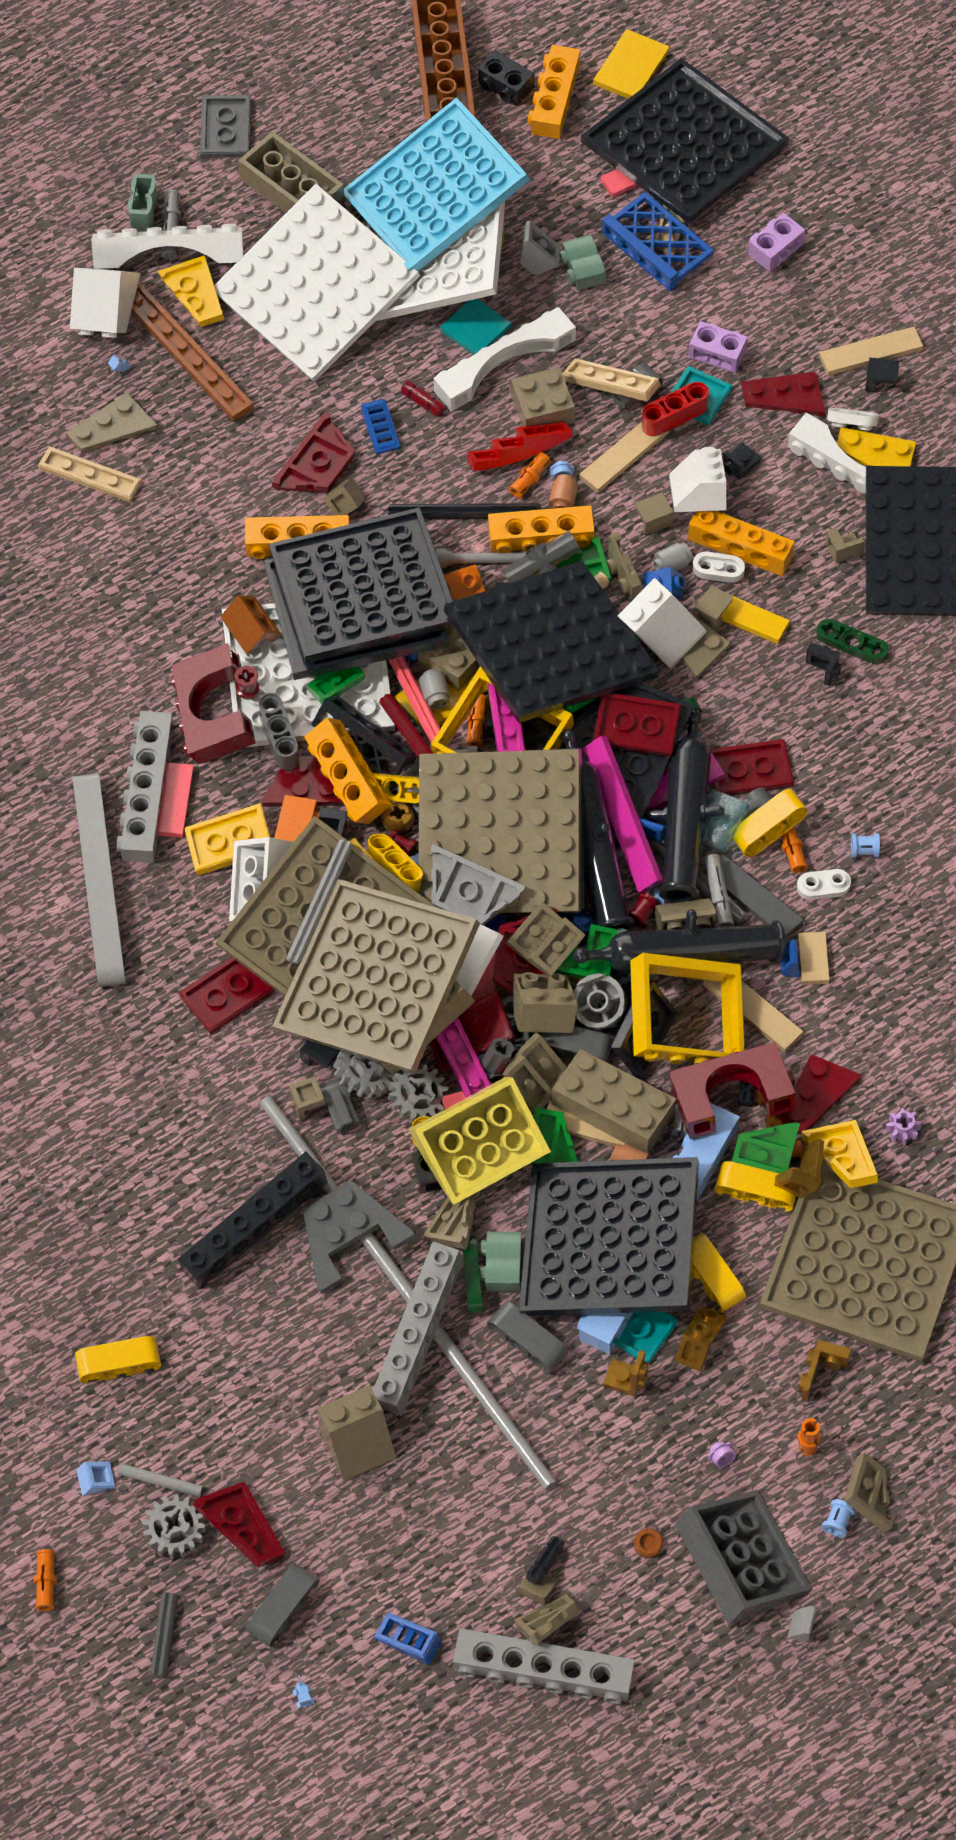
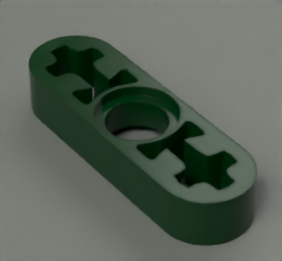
(848, 632)
(472, 1276)

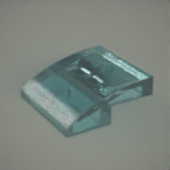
(721, 829)

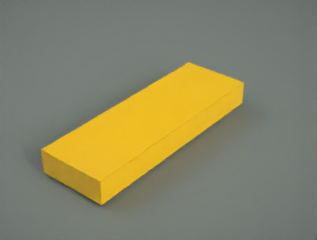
(755, 620)

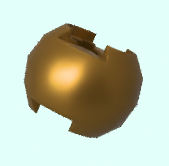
(405, 814)

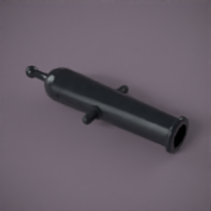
(685, 815)
(601, 860)
(715, 944)

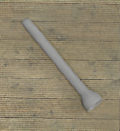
(447, 558)

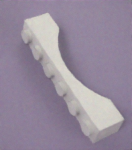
(220, 244)
(544, 334)
(816, 443)

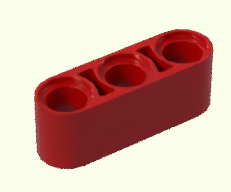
(675, 409)

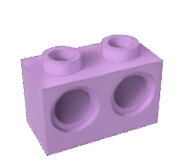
(776, 242)
(718, 346)

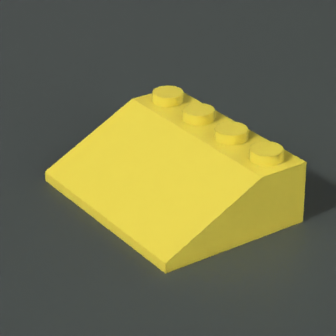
(480, 1140)

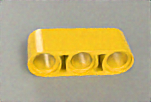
(769, 822)
(395, 860)
(752, 1184)
(715, 1274)
(117, 1358)

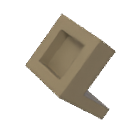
(344, 498)
(655, 513)
(844, 547)
(712, 607)
(305, 1096)

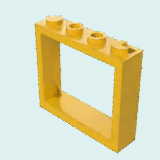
(480, 681)
(731, 999)

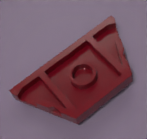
(317, 460)
(302, 781)
(508, 961)

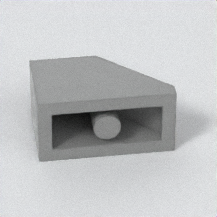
(538, 250)

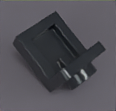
(826, 659)

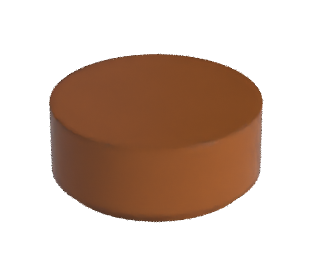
(648, 1543)

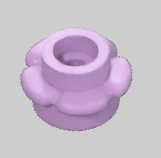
(719, 1451)

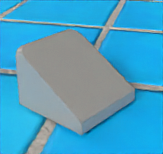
(802, 1624)

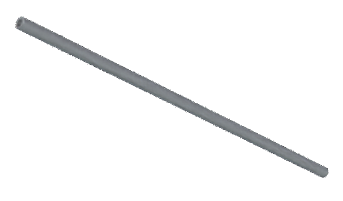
(440, 1337)

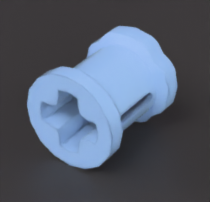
(865, 845)
(838, 1518)

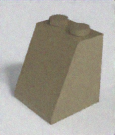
(356, 1433)

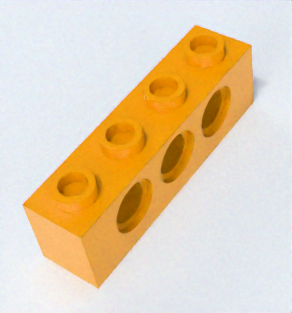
(555, 91)
(529, 523)
(261, 529)
(741, 540)
(372, 799)

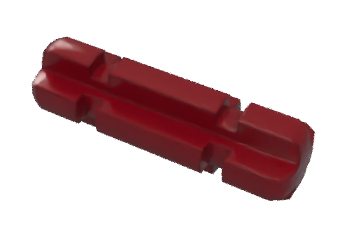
(423, 398)

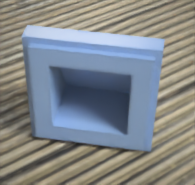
(95, 1477)

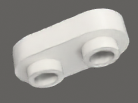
(842, 417)
(718, 566)
(824, 884)

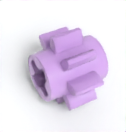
(910, 1129)

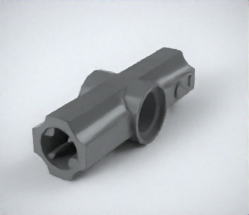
(542, 558)

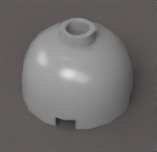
(591, 993)

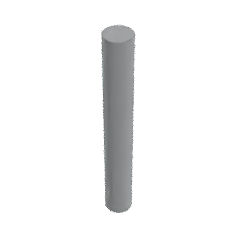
(160, 1480)

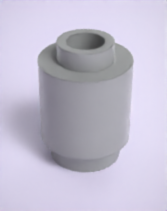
(675, 556)
(435, 689)

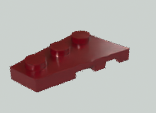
(789, 393)
(818, 1090)
(242, 1523)

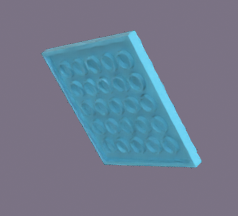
(435, 185)

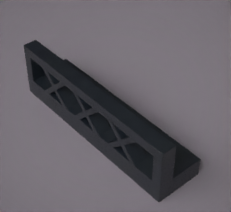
(371, 733)

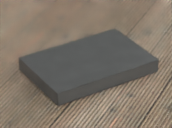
(225, 126)

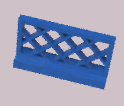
(639, 249)

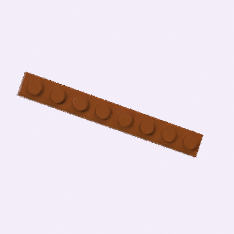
(190, 355)

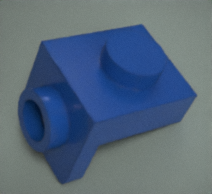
(669, 578)

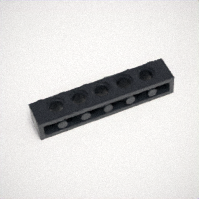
(252, 1220)

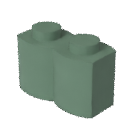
(142, 202)
(583, 262)
(502, 1261)

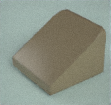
(539, 1592)

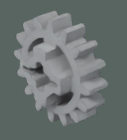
(362, 1074)
(406, 1084)
(169, 1514)

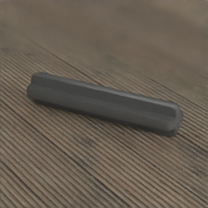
(164, 1635)

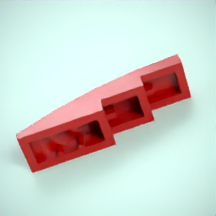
(527, 443)

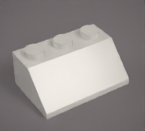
(699, 482)
(251, 865)
(478, 957)

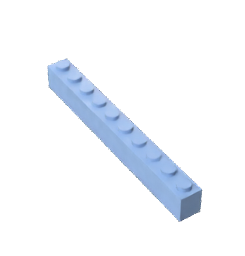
(601, 1329)

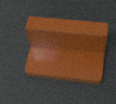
(249, 623)

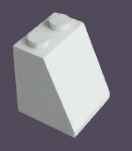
(102, 300)
(662, 623)

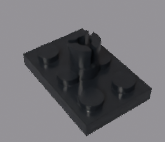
(661, 1020)

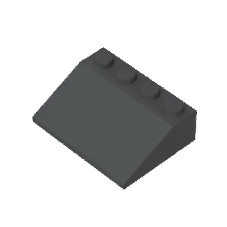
(741, 1555)

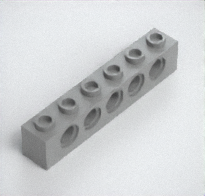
(156, 727)
(417, 1327)
(560, 1659)

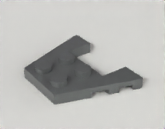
(340, 1221)

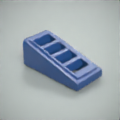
(374, 412)
(429, 1649)

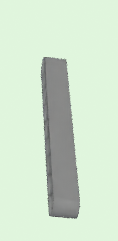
(99, 880)

